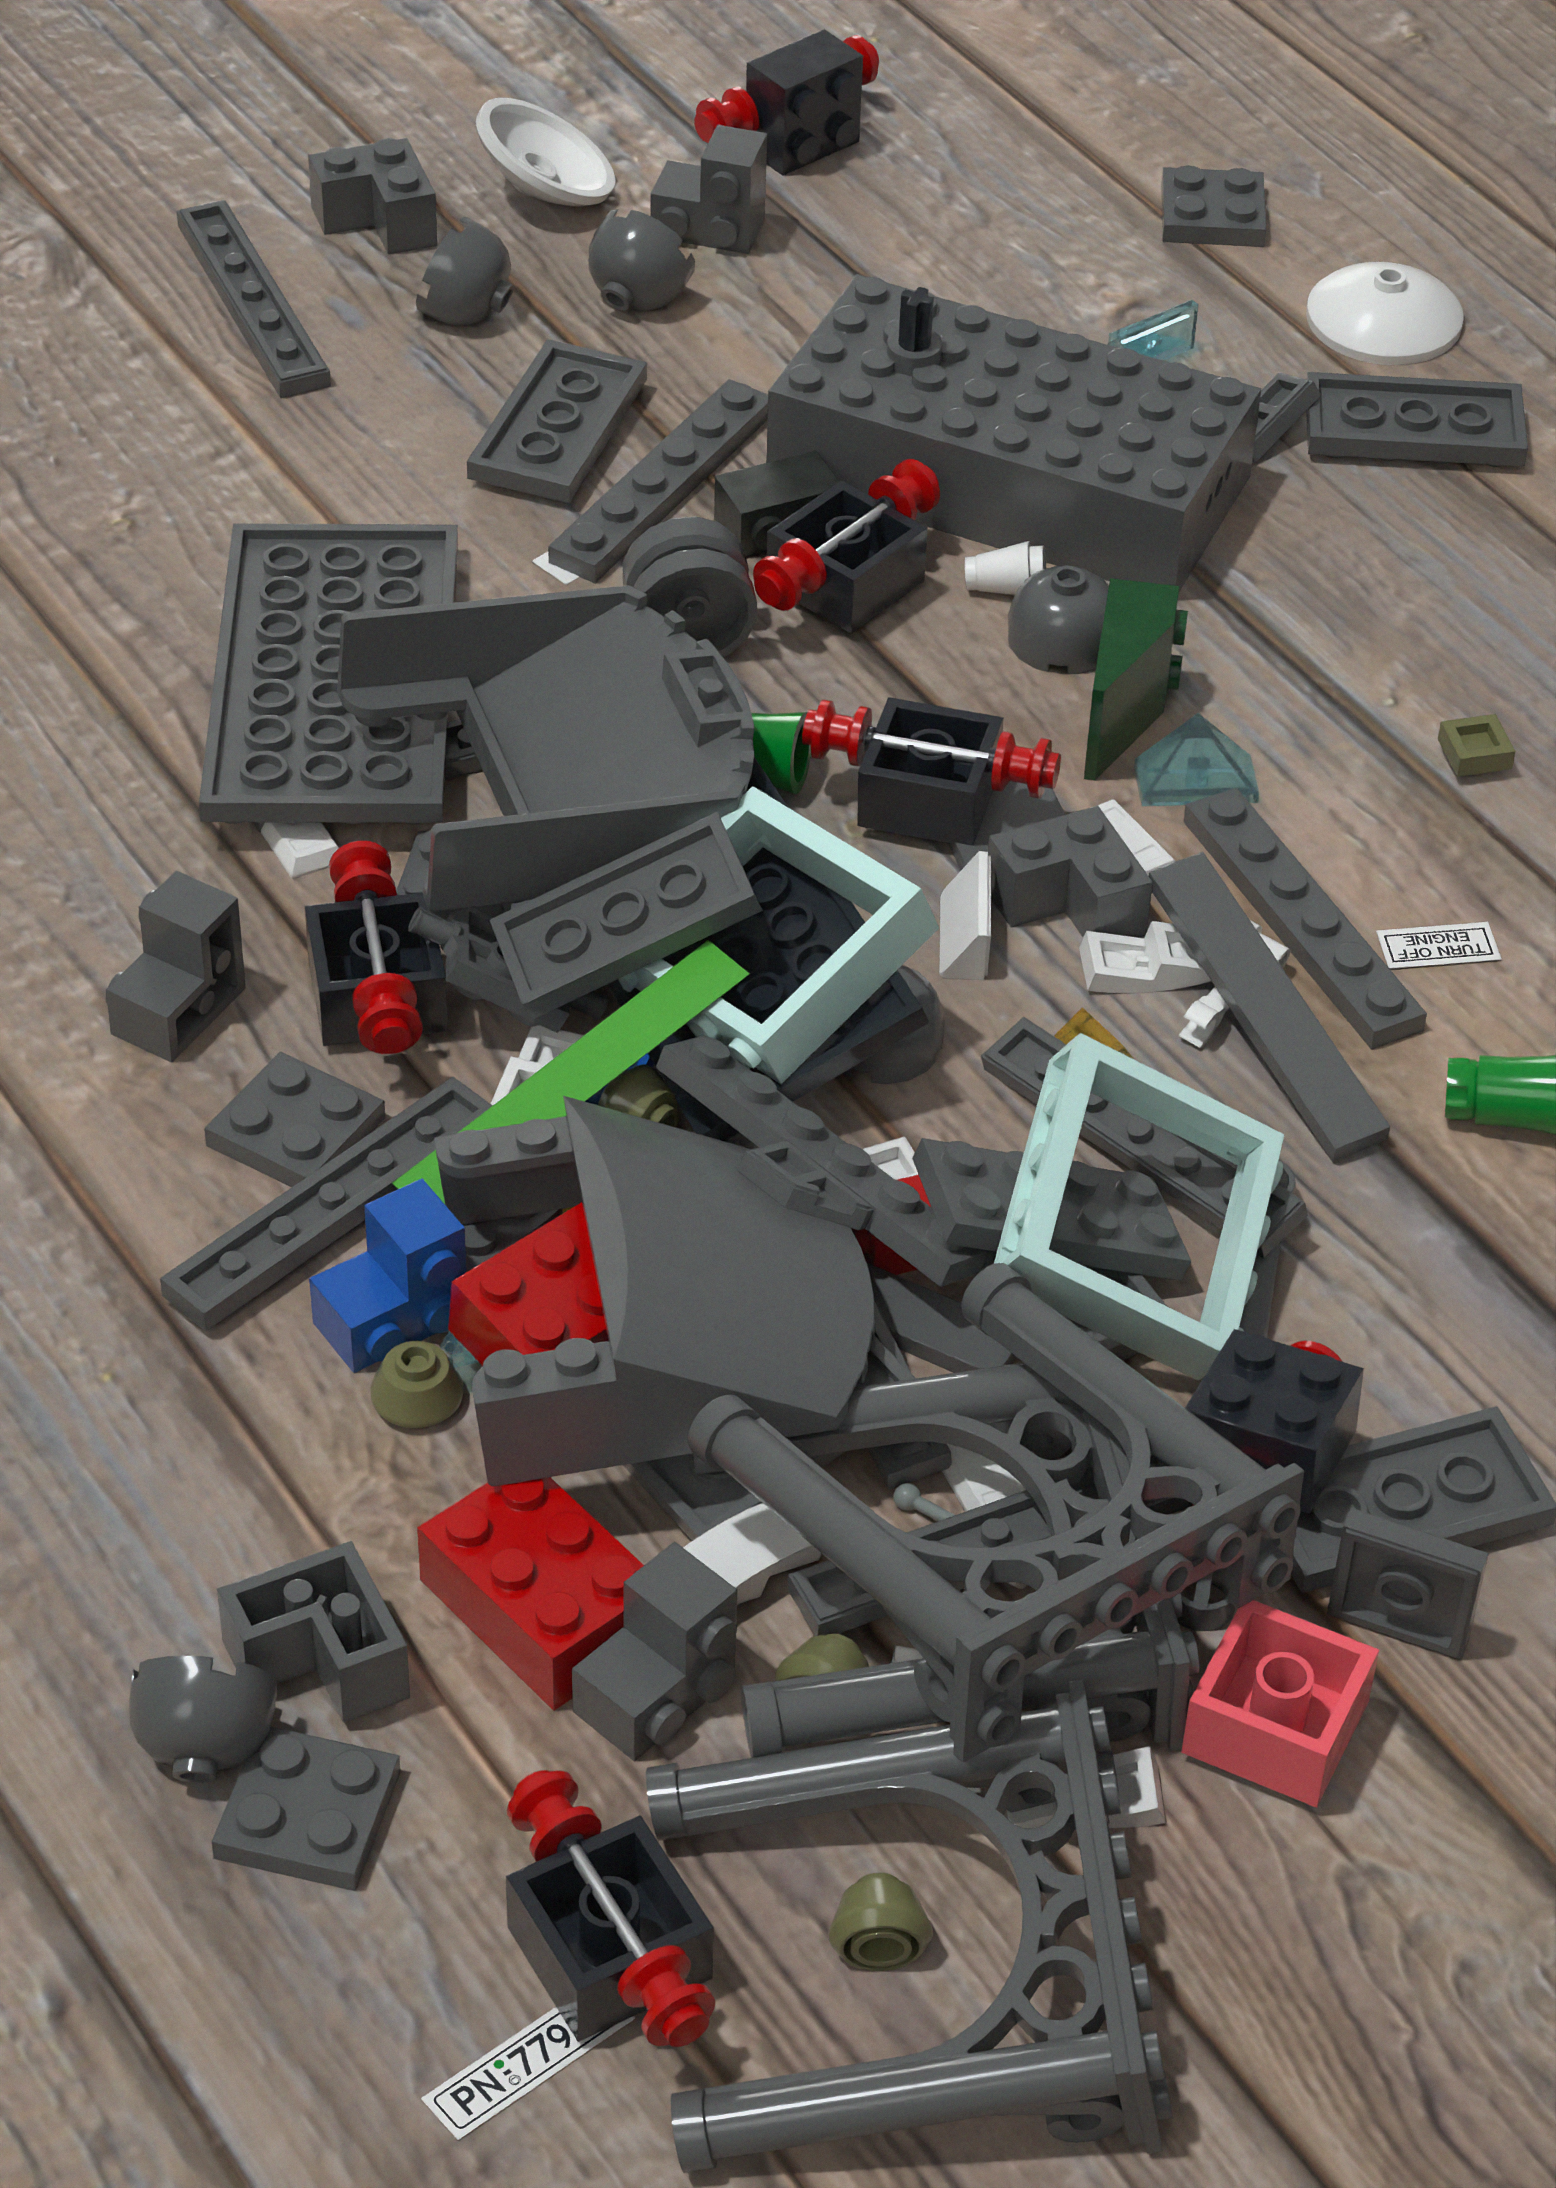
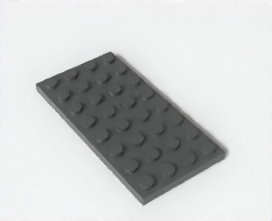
(276, 724)

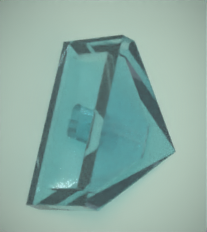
(1161, 334)
(1193, 765)

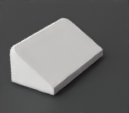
(966, 921)

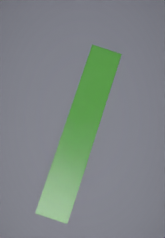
(606, 1048)

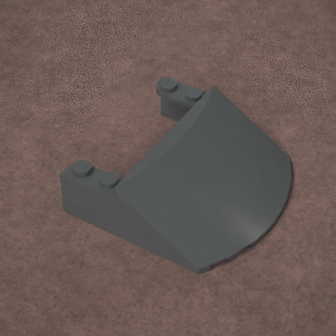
(584, 719)
(697, 1288)

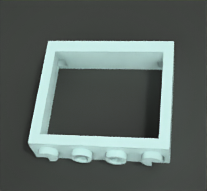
(849, 977)
(1041, 1181)

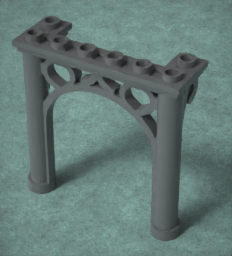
(1022, 1427)
(983, 1645)
(1071, 2072)

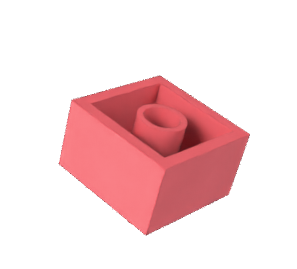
(1280, 1701)

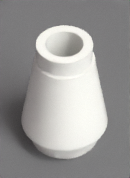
(1004, 568)

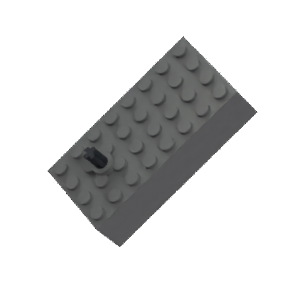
(1026, 428)

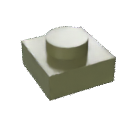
(1476, 745)

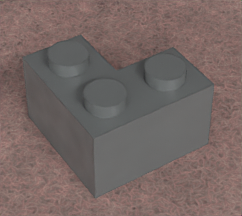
(376, 188)
(721, 199)
(1073, 868)
(186, 967)
(319, 1618)
(665, 1658)

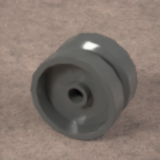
(700, 575)

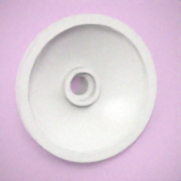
(543, 153)
(1384, 313)

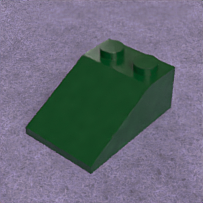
(1133, 667)

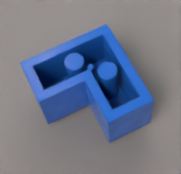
(398, 1285)

